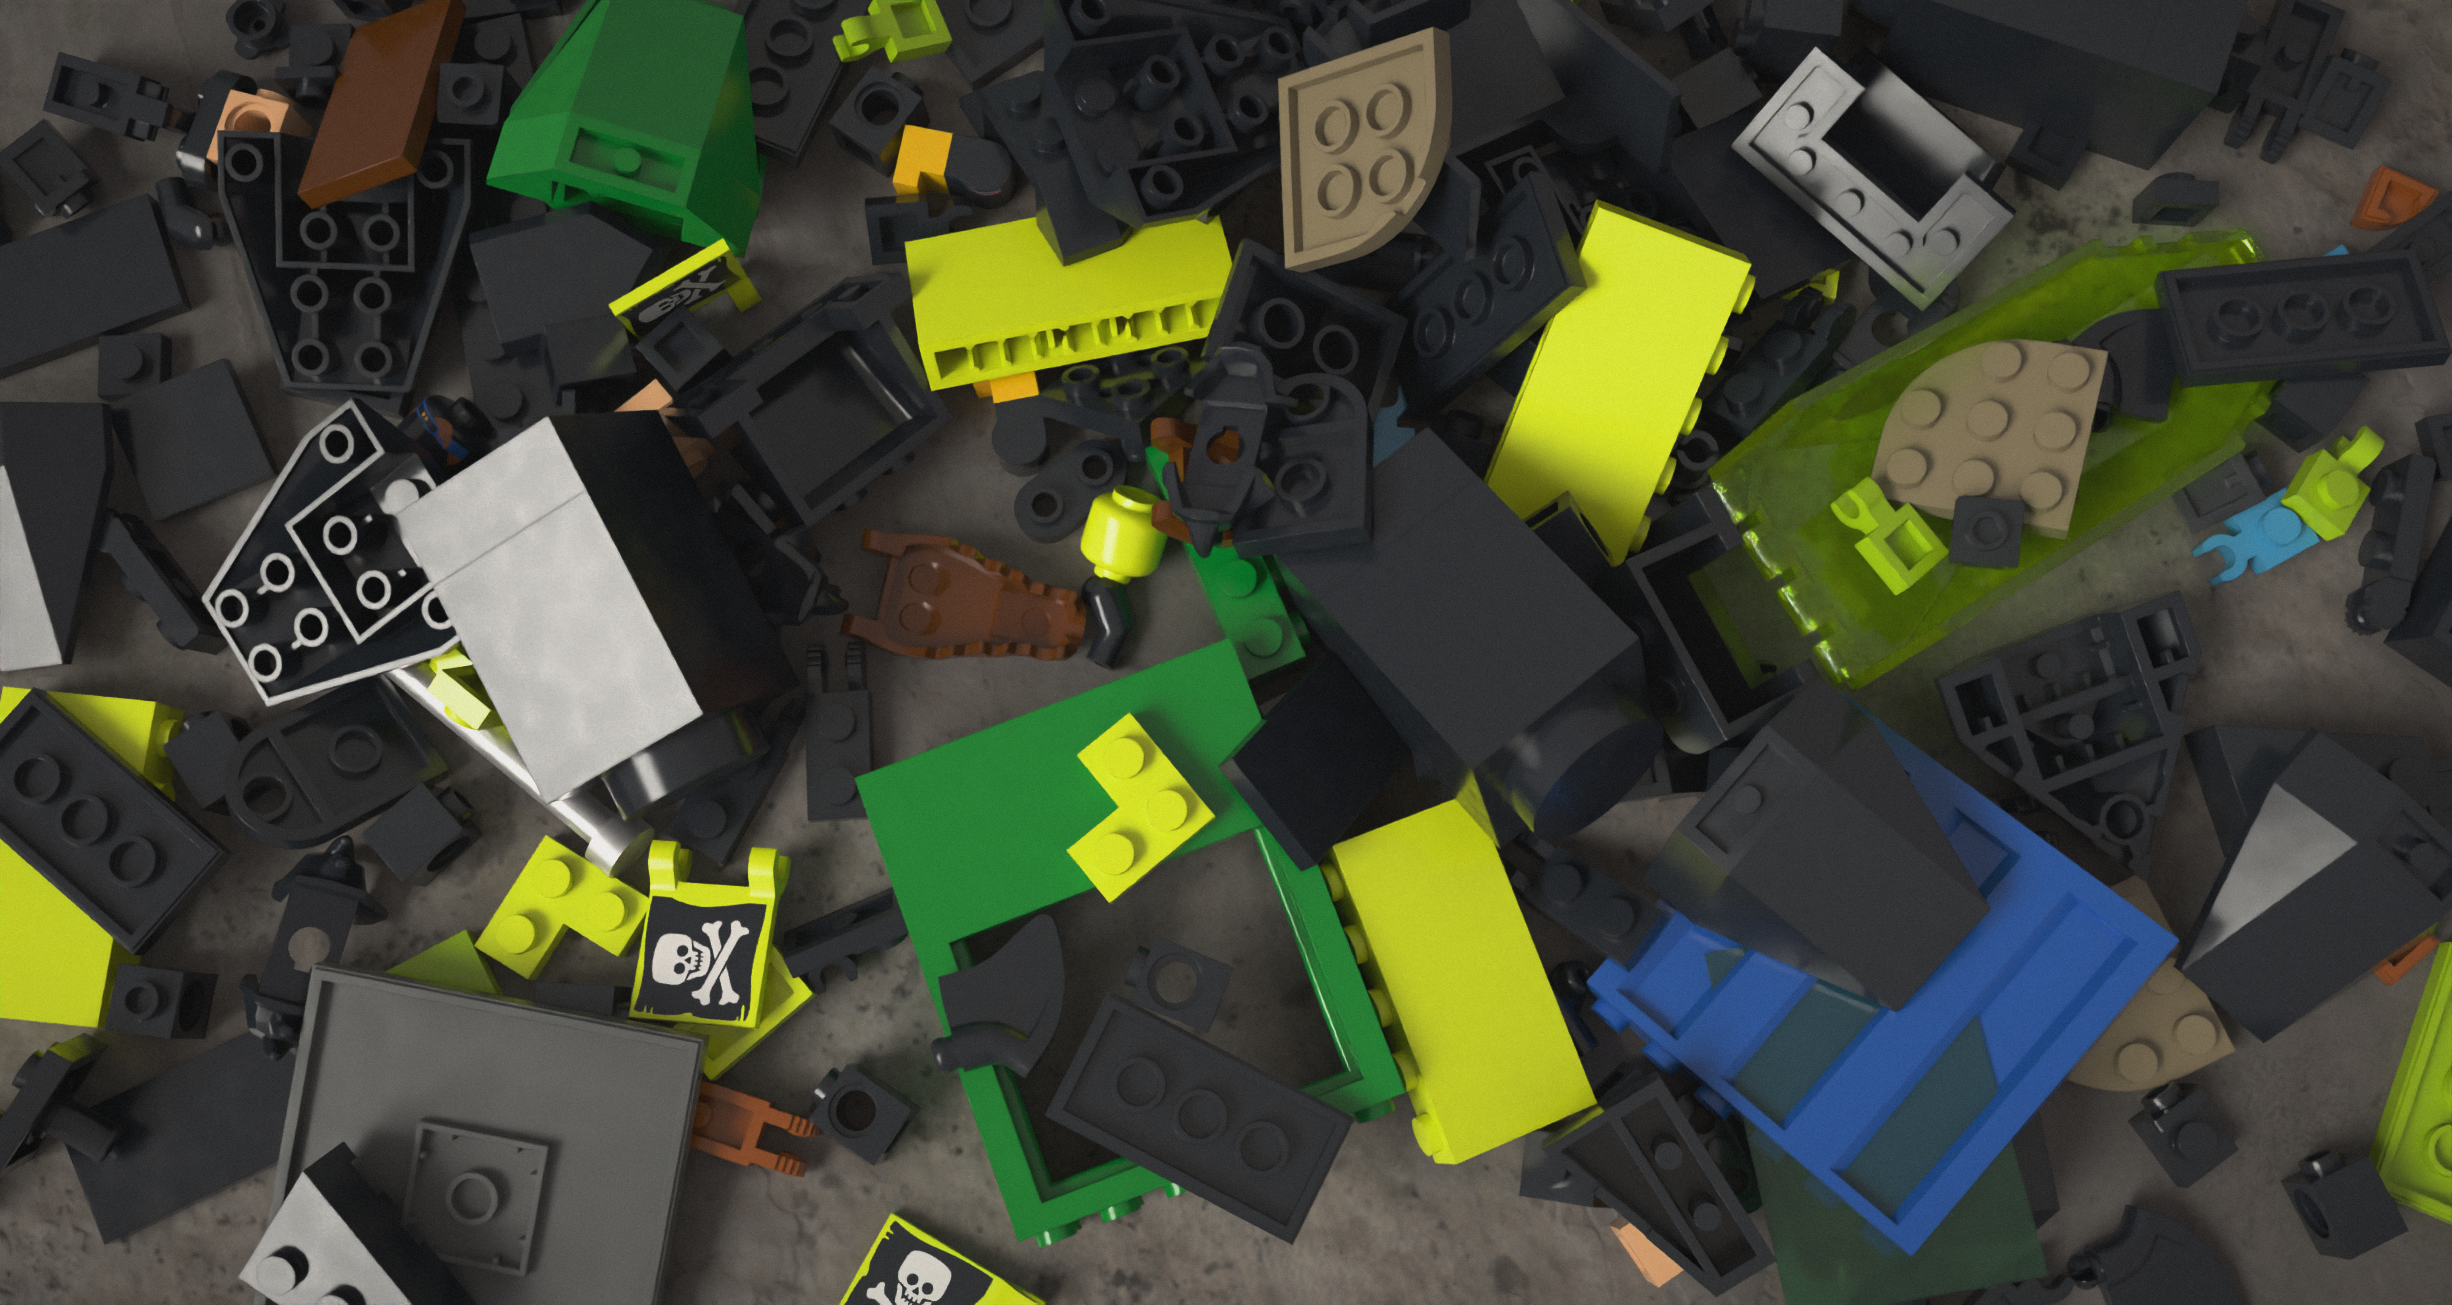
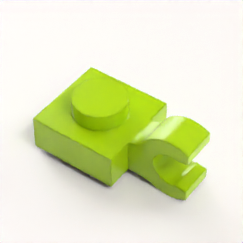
(900, 26)
(2327, 487)
(1895, 542)

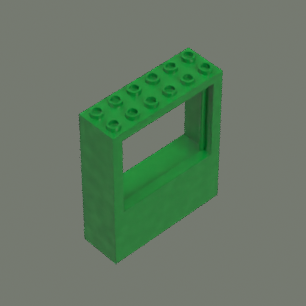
(984, 840)

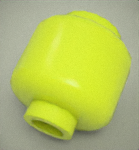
(1121, 535)

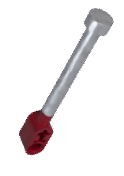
(612, 842)

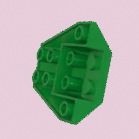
(645, 112)

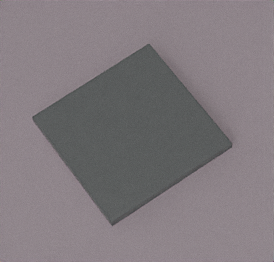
(504, 1129)

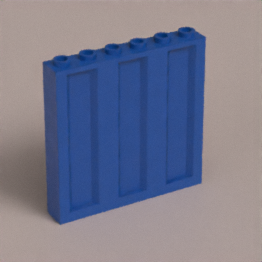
(2037, 970)

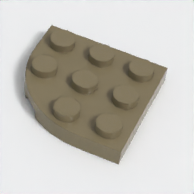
(1362, 146)
(1994, 426)
(2162, 1031)

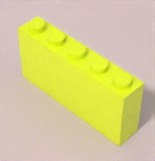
(1006, 306)
(1620, 374)
(52, 953)
(1455, 982)

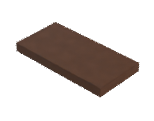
(382, 102)

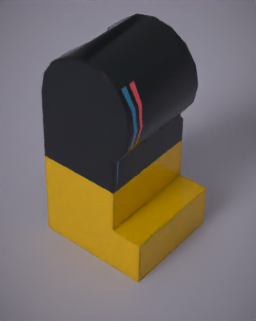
(954, 167)
(1020, 429)

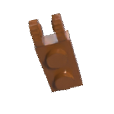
(735, 1122)

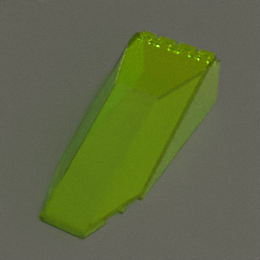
(1830, 438)

